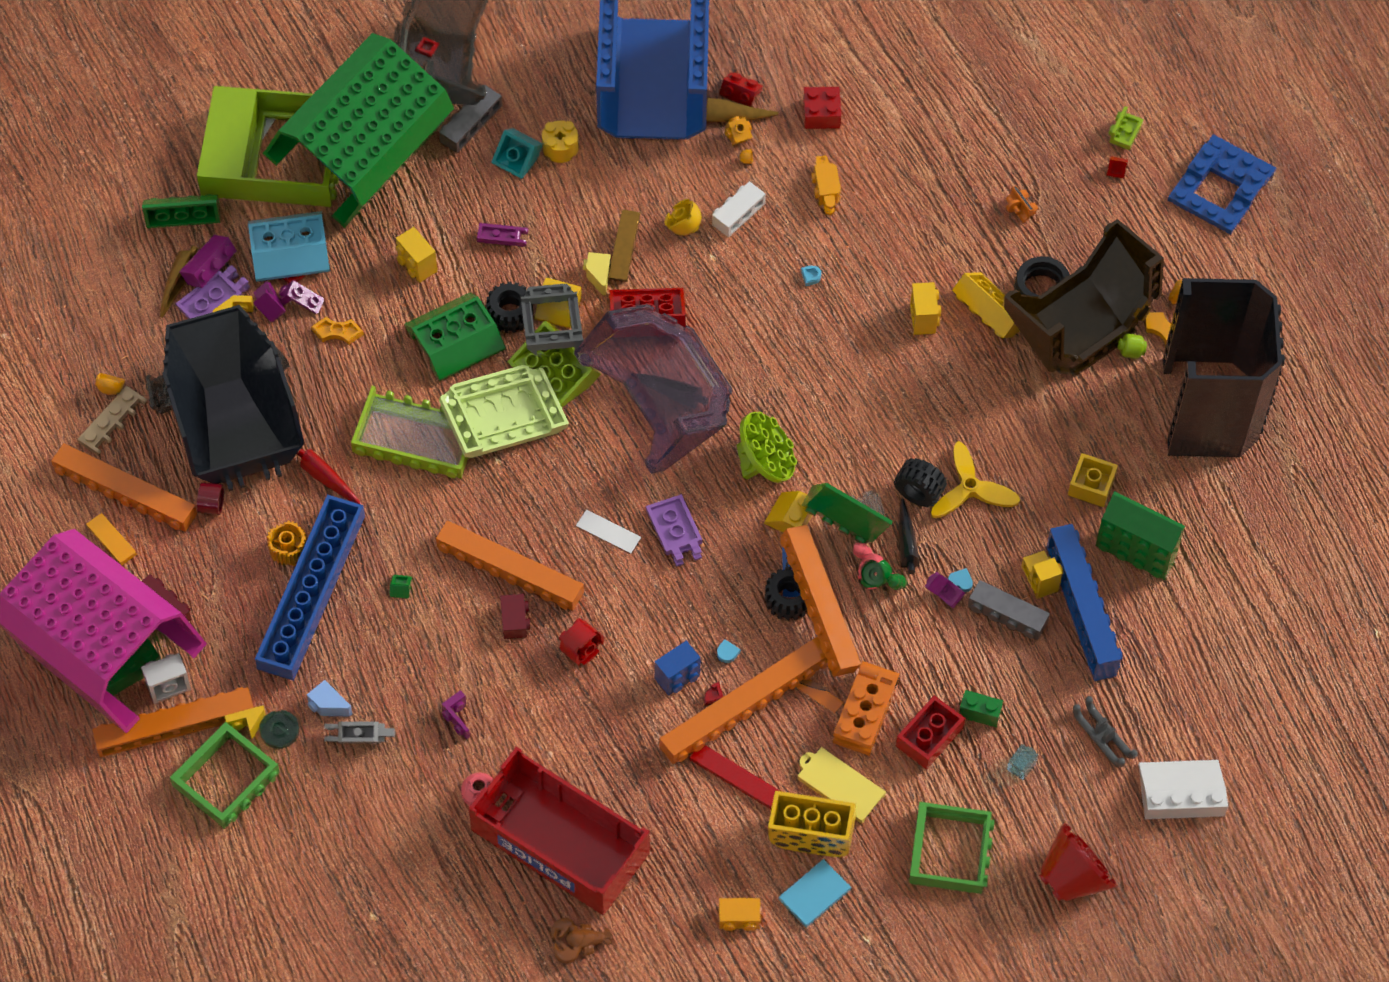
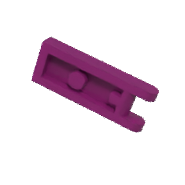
(501, 234)

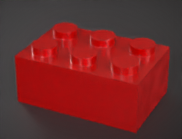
(930, 732)

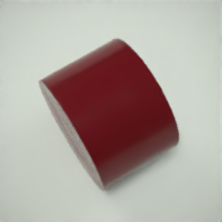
(210, 498)

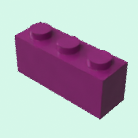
(208, 261)

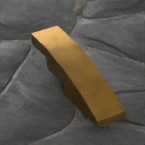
(624, 245)

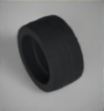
(1039, 267)

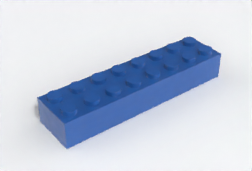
(1084, 603)

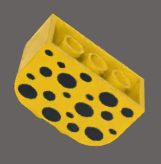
(811, 824)

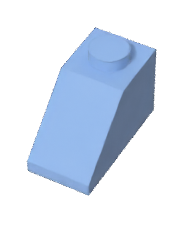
(328, 701)

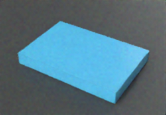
(814, 893)

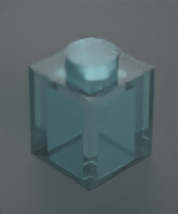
(1022, 761)

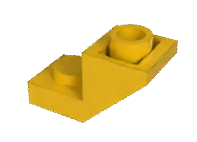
(245, 302)

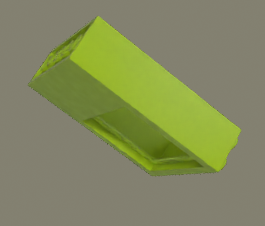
(234, 146)

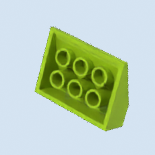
(561, 367)

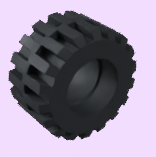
(502, 296)
(920, 482)
(779, 605)

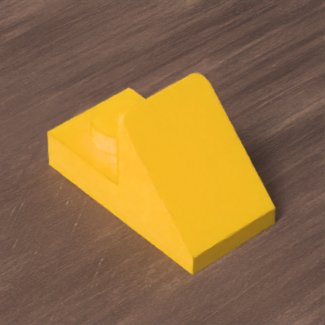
(249, 717)

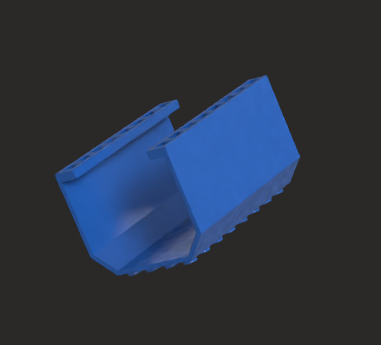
(652, 74)

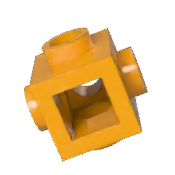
(738, 130)

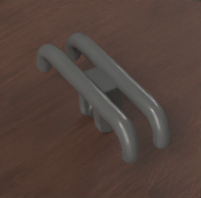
(1103, 733)

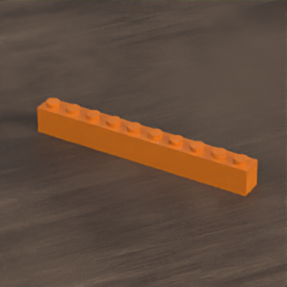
(743, 701)

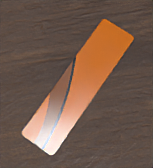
(820, 695)

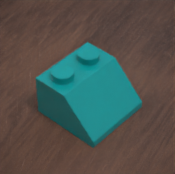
(516, 152)

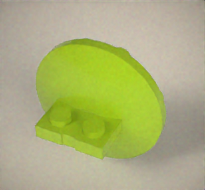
(765, 449)

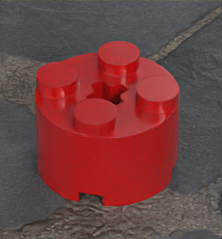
(580, 642)

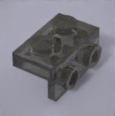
(158, 394)

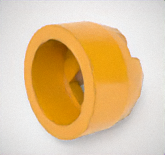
(746, 156)

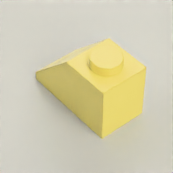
(598, 270)

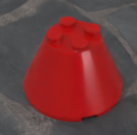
(1074, 868)

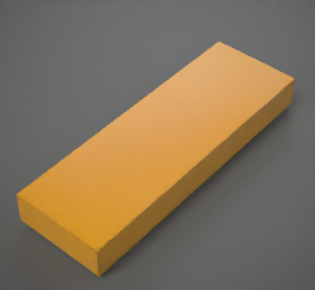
(111, 539)

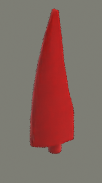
(322, 472)

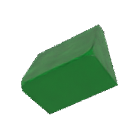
(400, 586)

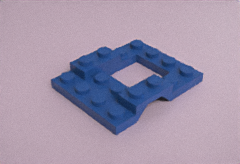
(1230, 164)

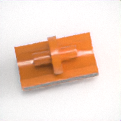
(1018, 203)

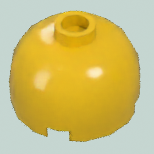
(684, 218)

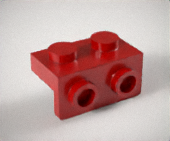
(740, 89)

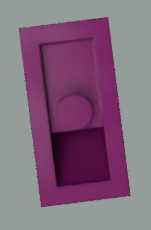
(268, 302)

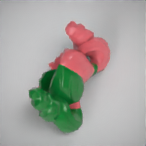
(875, 563)

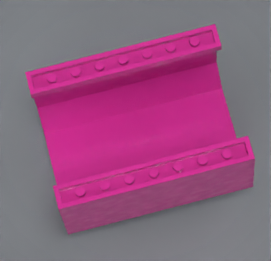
(87, 618)

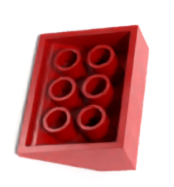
(663, 300)

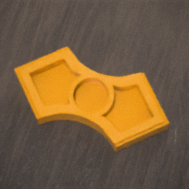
(1158, 324)
(345, 331)

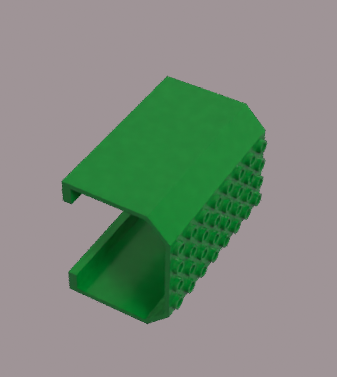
(366, 120)

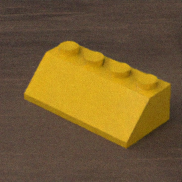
(985, 301)

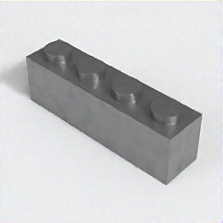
(469, 121)
(1008, 610)

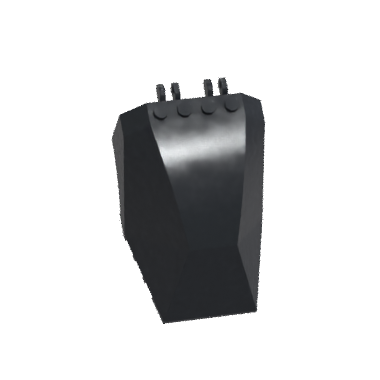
(229, 397)

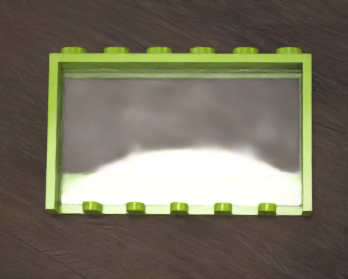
(408, 435)

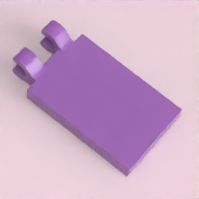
(214, 293)
(675, 528)

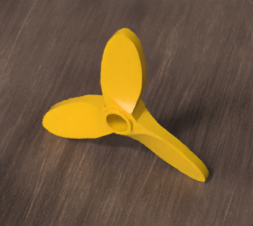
(983, 490)

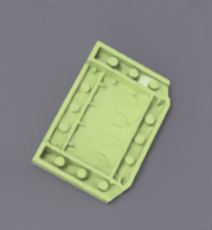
(502, 410)

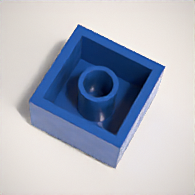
(677, 668)

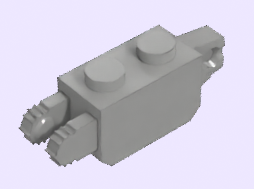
(359, 732)

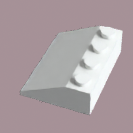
(1183, 789)

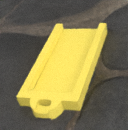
(839, 782)

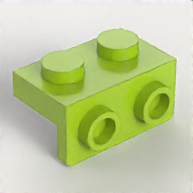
(1125, 129)

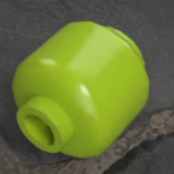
(1132, 346)

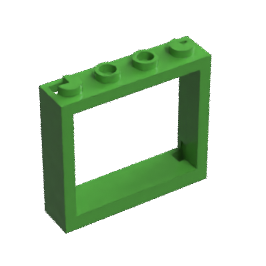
(203, 754)
(957, 814)

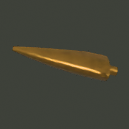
(722, 110)
(175, 281)

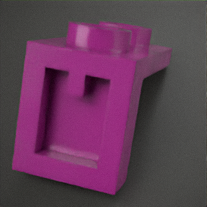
(452, 705)

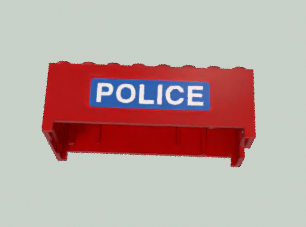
(559, 832)

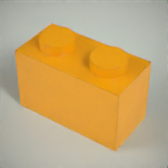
(739, 914)

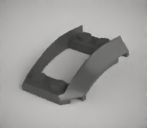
(553, 339)

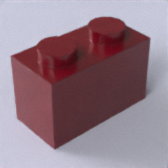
(513, 616)

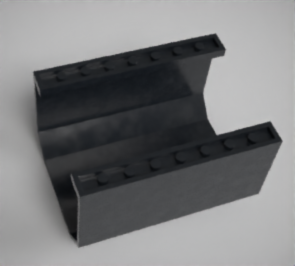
(1223, 324)

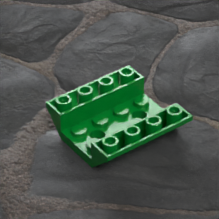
(461, 342)

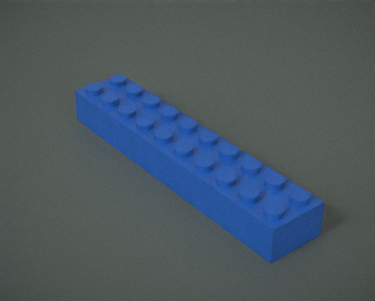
(310, 587)

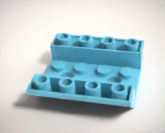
(289, 251)

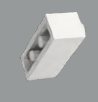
(738, 209)

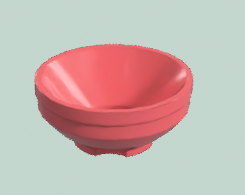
(468, 792)

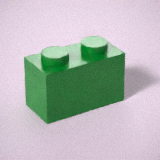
(981, 708)

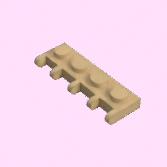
(110, 419)

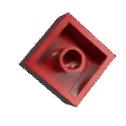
(822, 107)

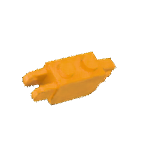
(827, 184)

